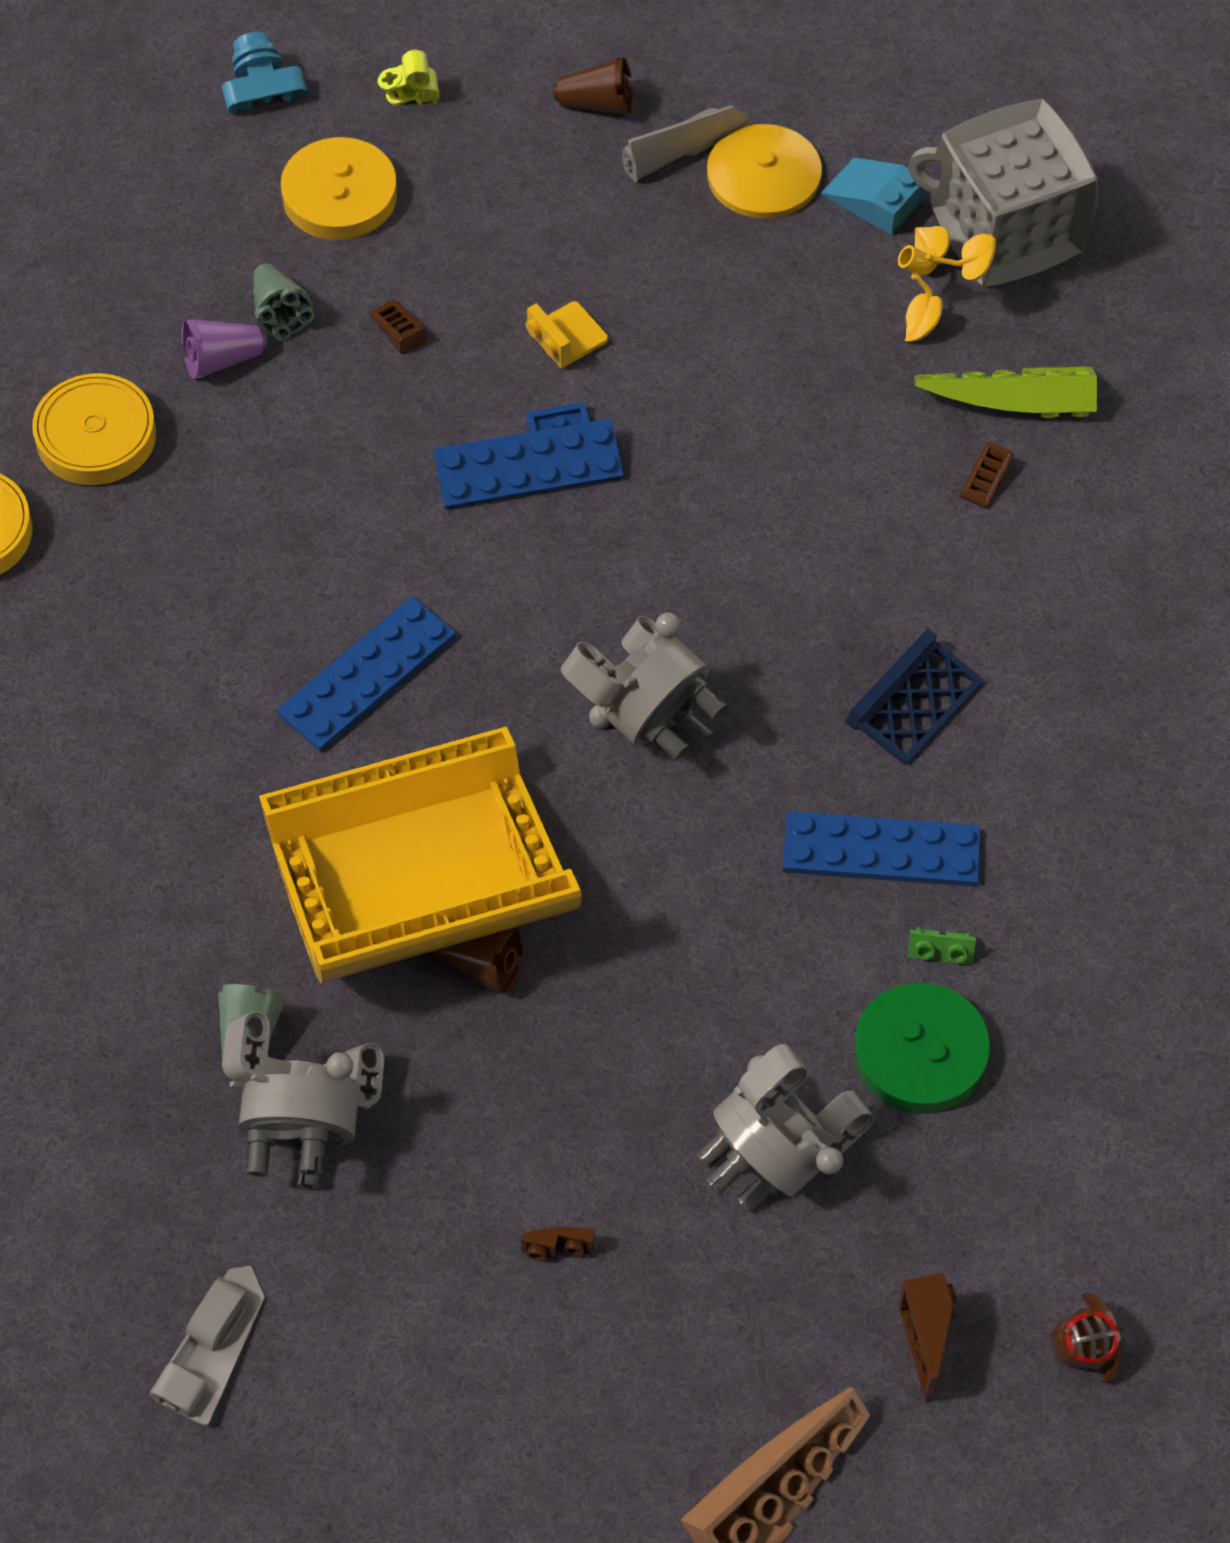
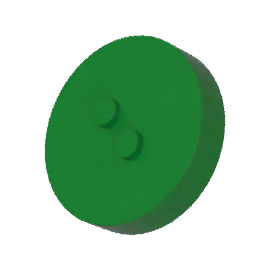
(921, 1048)

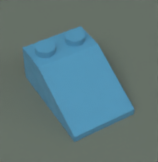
(876, 192)

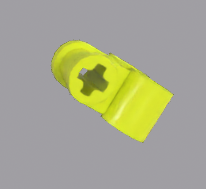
(411, 80)

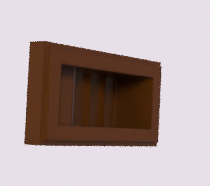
(402, 342)
(994, 458)

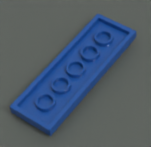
(527, 463)
(366, 674)
(881, 849)

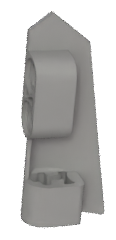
(659, 148)
(211, 1348)

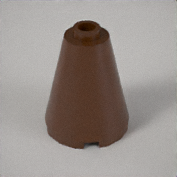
(598, 88)
(487, 958)

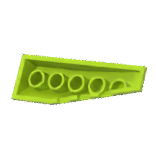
(1035, 391)

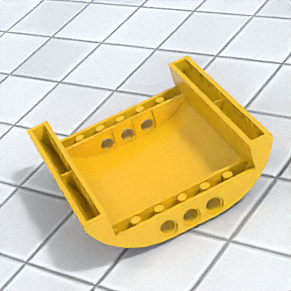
(415, 855)

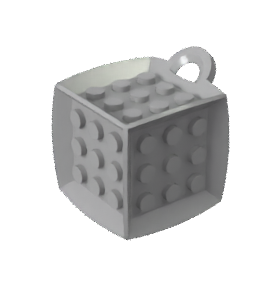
(1015, 179)

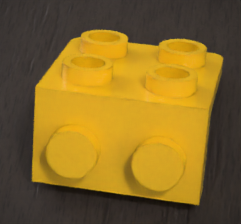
(565, 332)

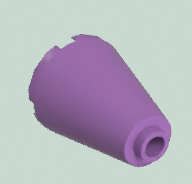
(219, 345)

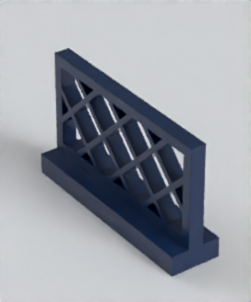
(890, 685)

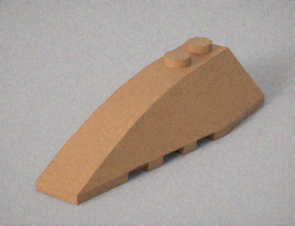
(777, 1480)

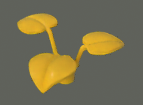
(929, 250)

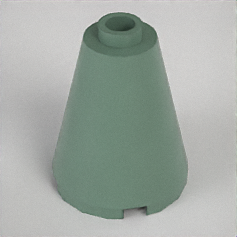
(242, 999)

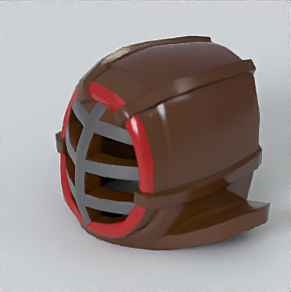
(1083, 1339)

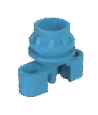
(259, 74)

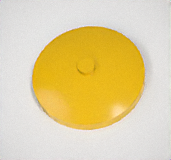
(764, 171)

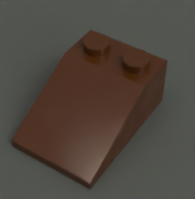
(926, 1313)

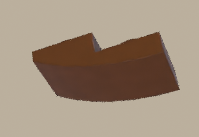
(545, 1242)

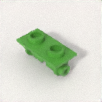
(947, 948)

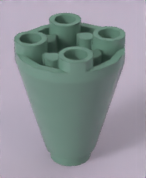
(280, 303)

